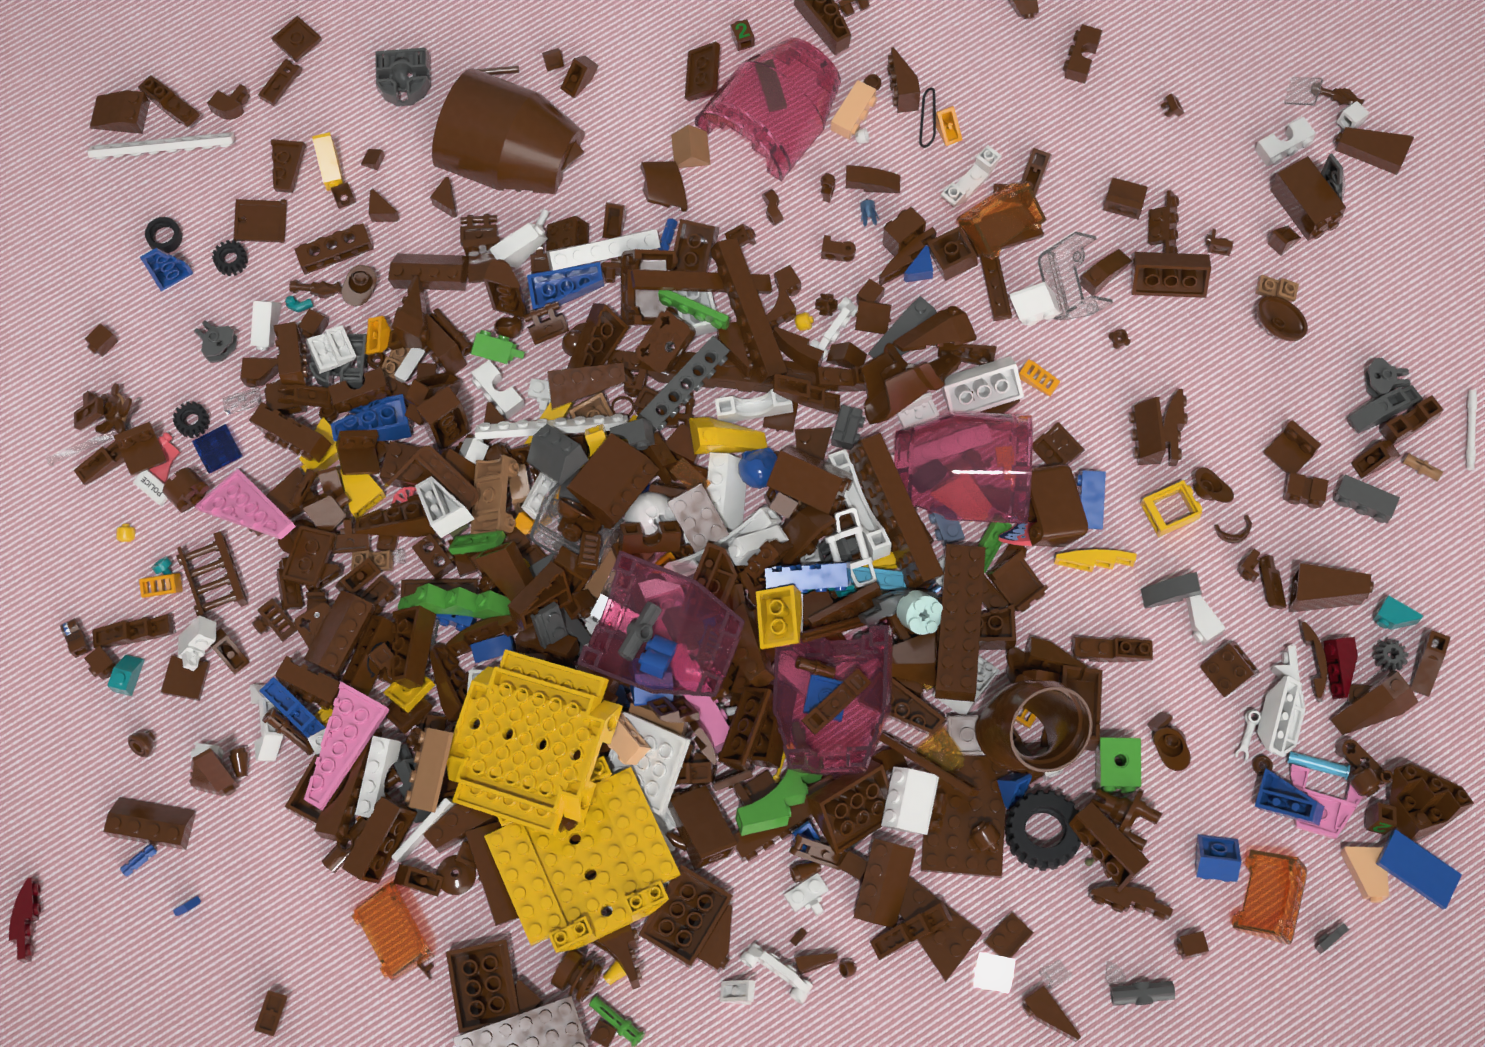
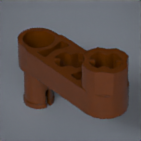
(1356, 753)

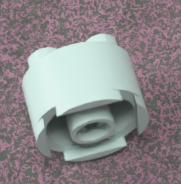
(919, 612)

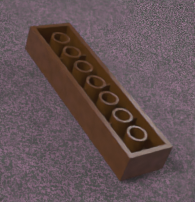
(895, 512)
(960, 623)

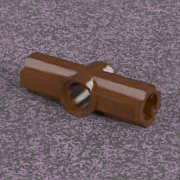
(337, 855)

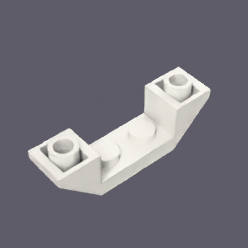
(974, 178)
(268, 745)

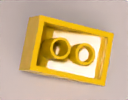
(779, 616)

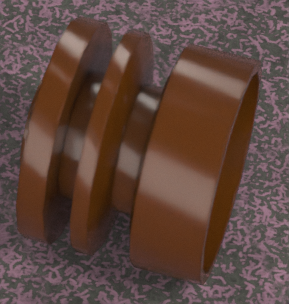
(579, 976)

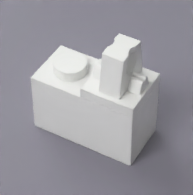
(195, 641)

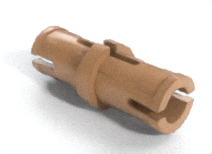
(1423, 467)

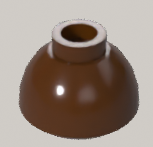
(141, 743)

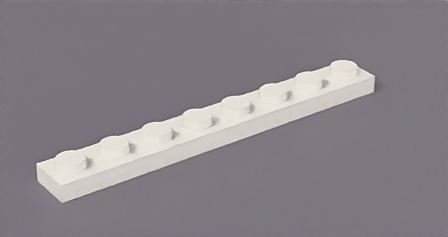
(154, 146)
(565, 426)

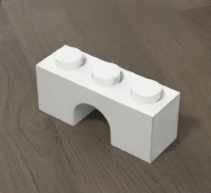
(1274, 150)
(507, 401)

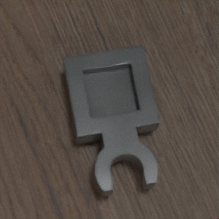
(1327, 940)

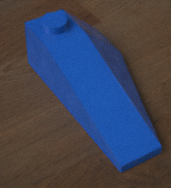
(165, 268)
(385, 417)

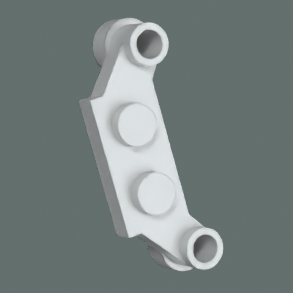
(847, 309)
(787, 973)

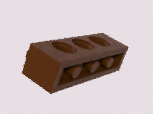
(332, 256)

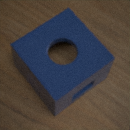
(622, 697)

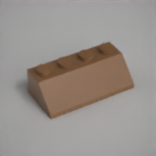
(429, 769)

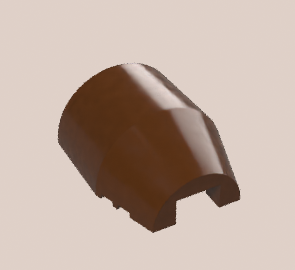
(502, 135)

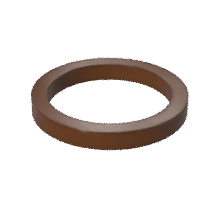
(619, 398)

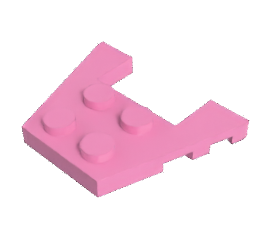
(1336, 810)

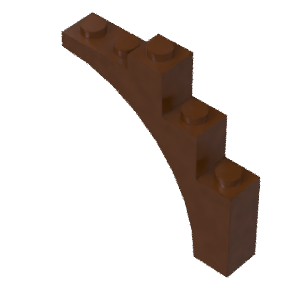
(621, 947)

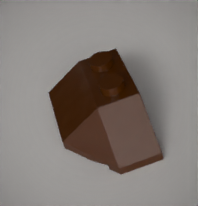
(716, 572)

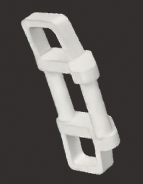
(857, 530)

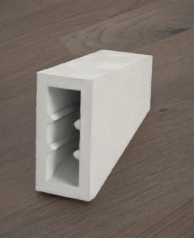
(519, 245)
(263, 318)
(746, 546)

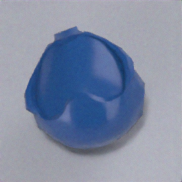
(756, 467)

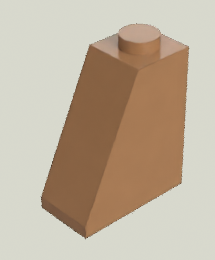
(519, 488)

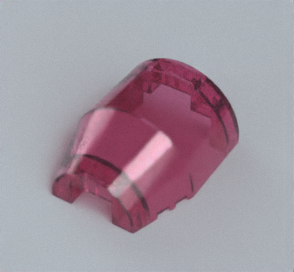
(776, 102)
(968, 466)
(689, 615)
(843, 745)

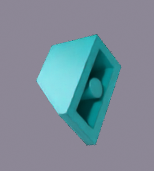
(1396, 615)
(125, 675)

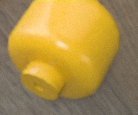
(803, 321)
(125, 533)

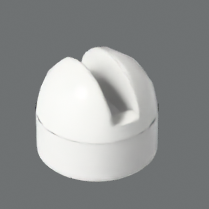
(862, 136)

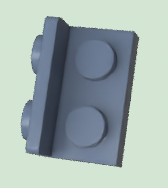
(946, 530)

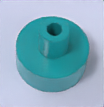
(162, 566)

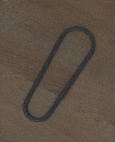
(922, 117)

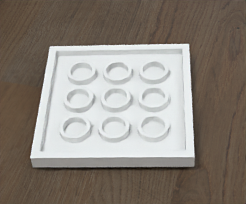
(659, 767)

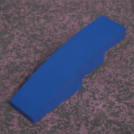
(291, 708)

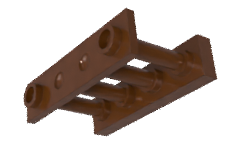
(231, 578)

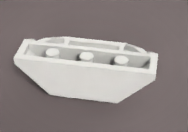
(1282, 717)

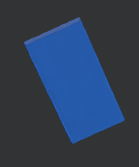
(1419, 869)

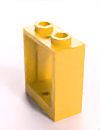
(1154, 516)

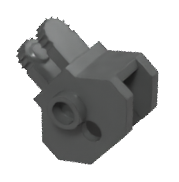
(215, 341)
(1382, 378)
(845, 547)

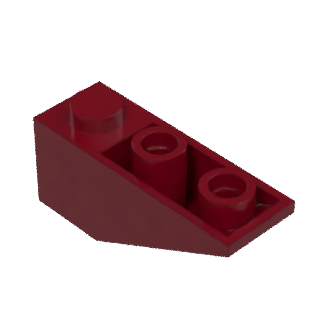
(1341, 663)

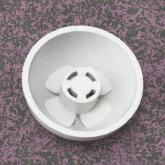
(647, 510)

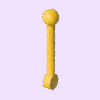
(776, 778)

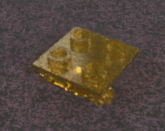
(942, 750)

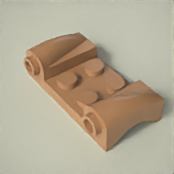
(491, 484)

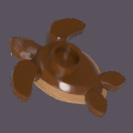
(115, 411)

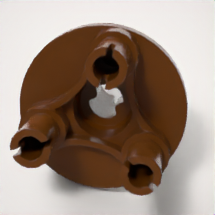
(1125, 811)

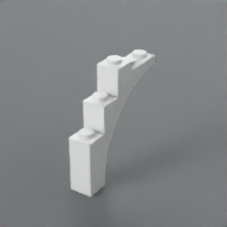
(762, 519)

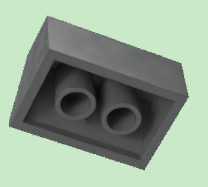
(555, 454)

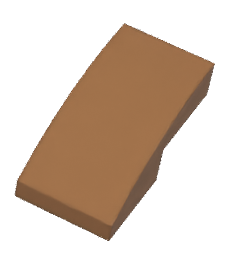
(1281, 288)
(394, 360)
(381, 559)

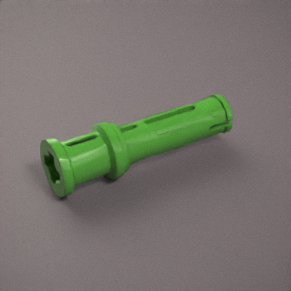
(623, 1030)

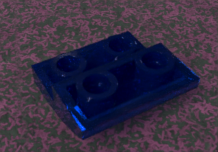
(217, 448)

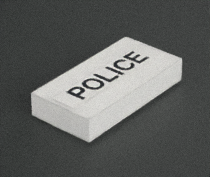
(151, 486)

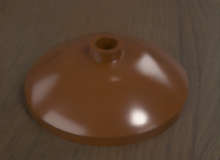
(1282, 318)

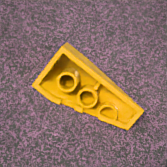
(723, 437)

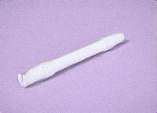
(1471, 452)

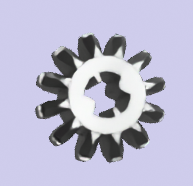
(1395, 650)

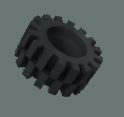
(233, 267)
(195, 429)

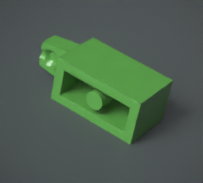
(494, 348)

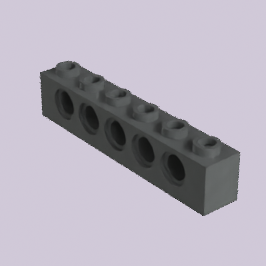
(716, 351)

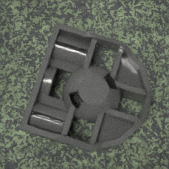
(397, 69)
(353, 376)

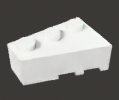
(441, 507)

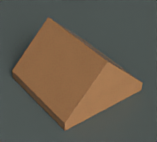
(690, 147)
(591, 407)

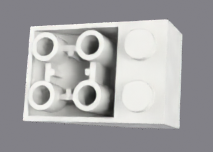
(985, 675)

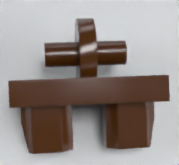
(847, 9)
(612, 269)

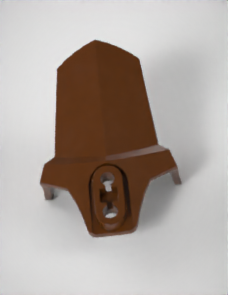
(895, 384)

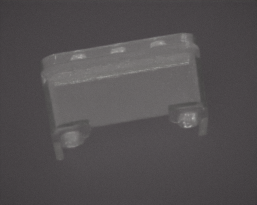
(1059, 272)
(547, 536)

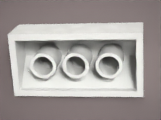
(991, 386)
(726, 488)

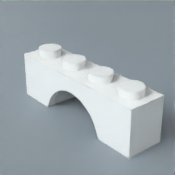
(735, 409)
(381, 757)

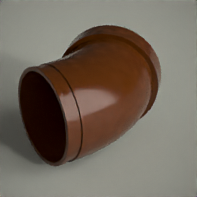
(1059, 710)

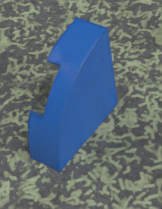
(187, 906)

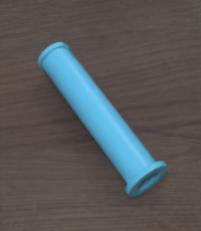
(1319, 764)

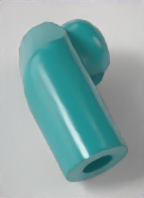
(298, 306)

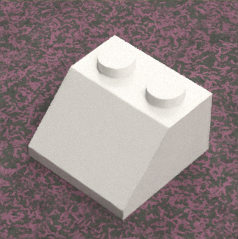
(1035, 304)

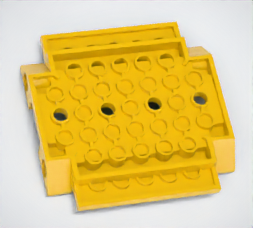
(514, 775)
(549, 873)

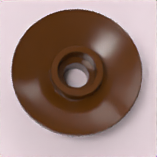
(459, 884)

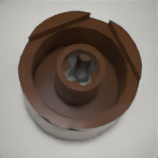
(185, 489)

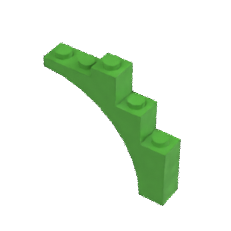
(457, 602)
(774, 808)

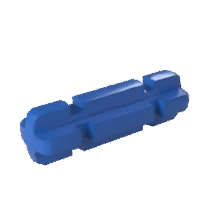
(668, 234)
(138, 860)

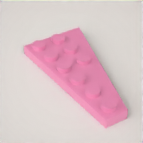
(245, 505)
(345, 737)

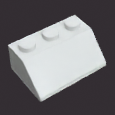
(910, 800)

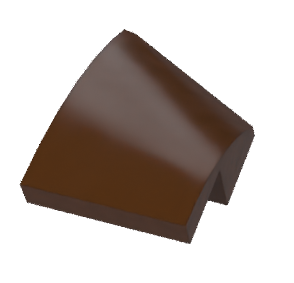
(664, 184)

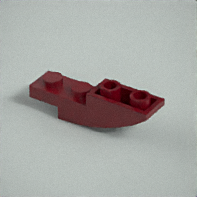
(24, 912)

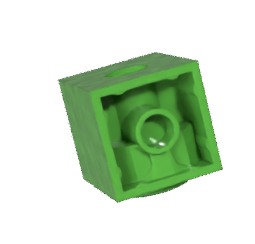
(1123, 777)

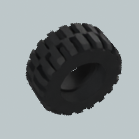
(1029, 852)

